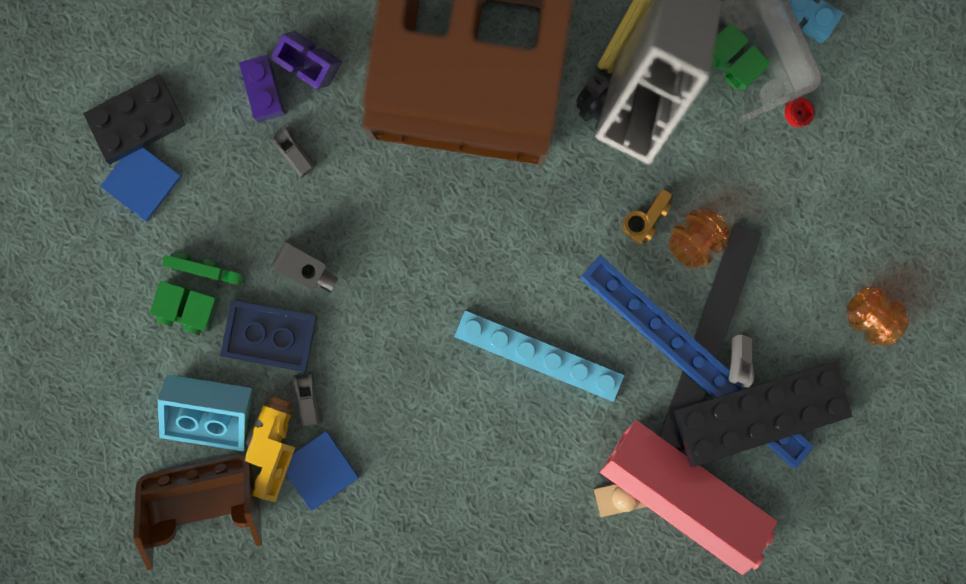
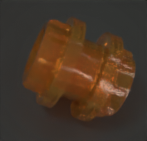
(704, 233)
(873, 311)

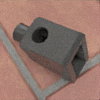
(291, 261)

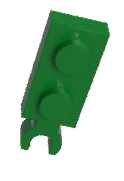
(207, 268)

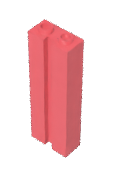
(690, 498)

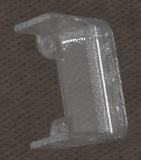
(784, 48)

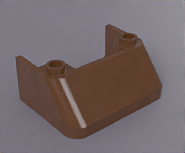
(193, 495)

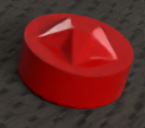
(799, 113)

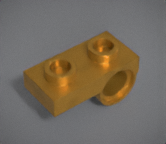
(659, 207)

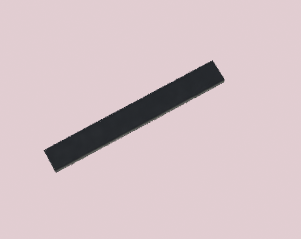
(714, 320)

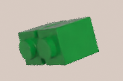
(746, 68)
(170, 302)

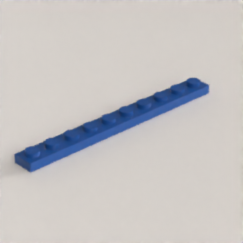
(677, 344)

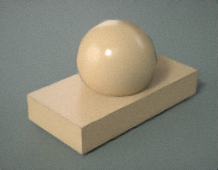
(615, 500)

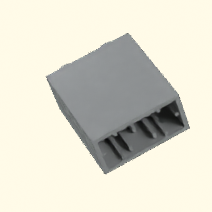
(658, 75)

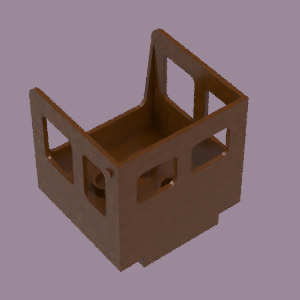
(461, 91)

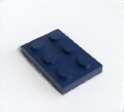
(268, 336)

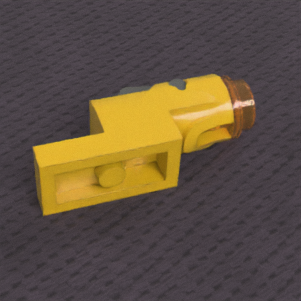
(267, 449)

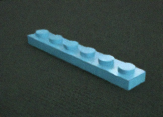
(539, 356)

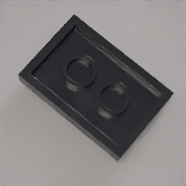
(134, 119)

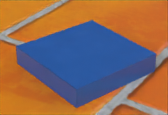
(141, 182)
(320, 471)

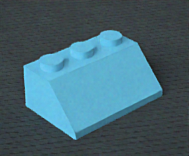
(204, 412)

